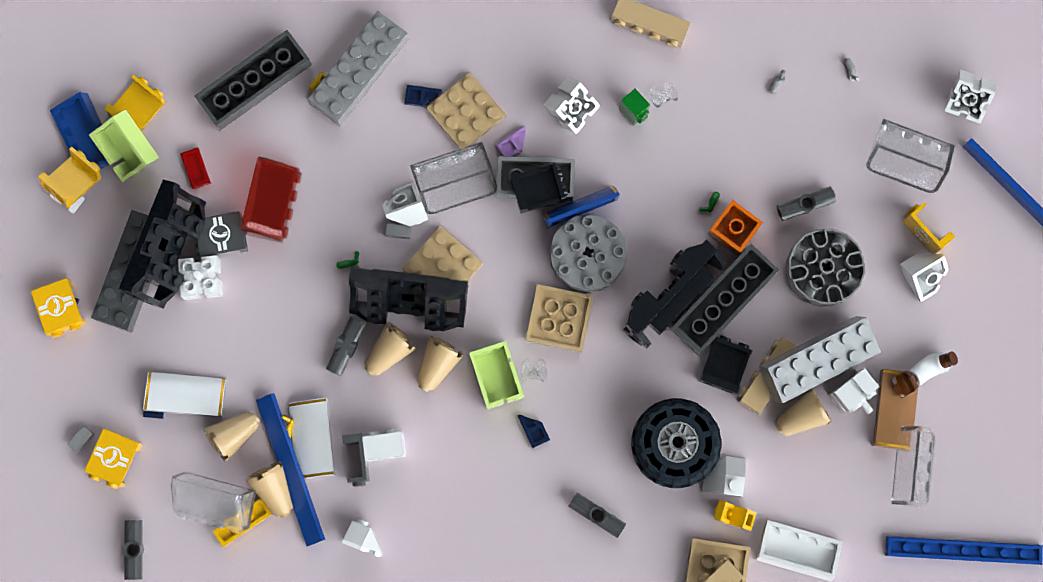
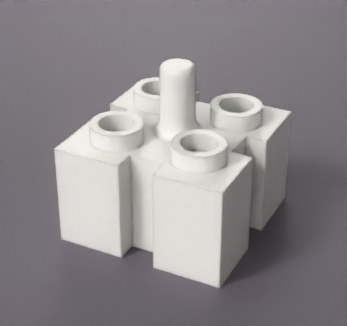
(970, 96)
(571, 105)
(200, 277)
(855, 392)

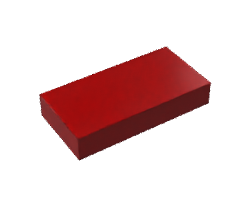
(195, 168)

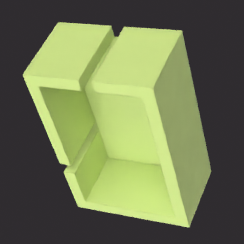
(123, 139)
(496, 375)

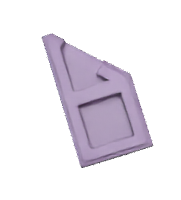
(512, 144)

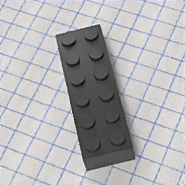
(253, 80)
(724, 299)
(112, 305)

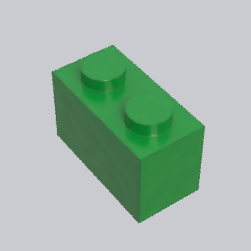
(634, 107)

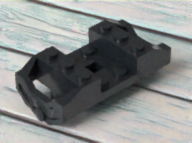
(161, 244)
(689, 282)
(409, 295)

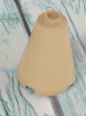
(388, 350)
(437, 363)
(803, 415)
(232, 433)
(272, 489)

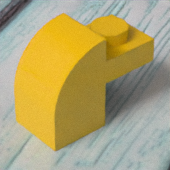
(734, 515)

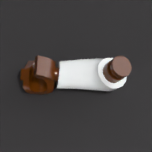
(928, 367)

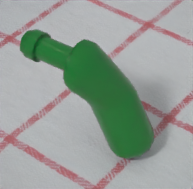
(712, 201)
(348, 263)

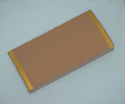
(892, 411)

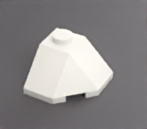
(405, 206)
(924, 273)
(726, 477)
(362, 538)

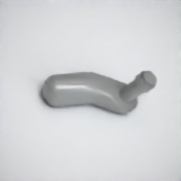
(851, 70)
(775, 84)

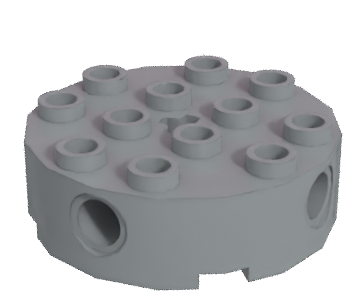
(596, 236)
(843, 263)

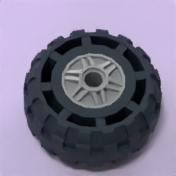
(654, 448)

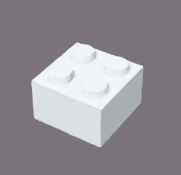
(384, 446)

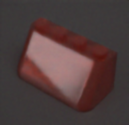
(270, 200)

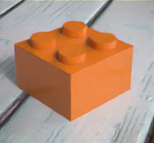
(735, 227)

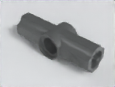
(817, 200)
(345, 346)
(586, 507)
(134, 536)

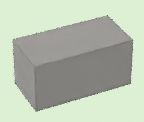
(398, 231)
(82, 437)

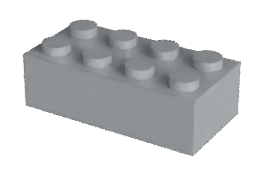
(509, 165)

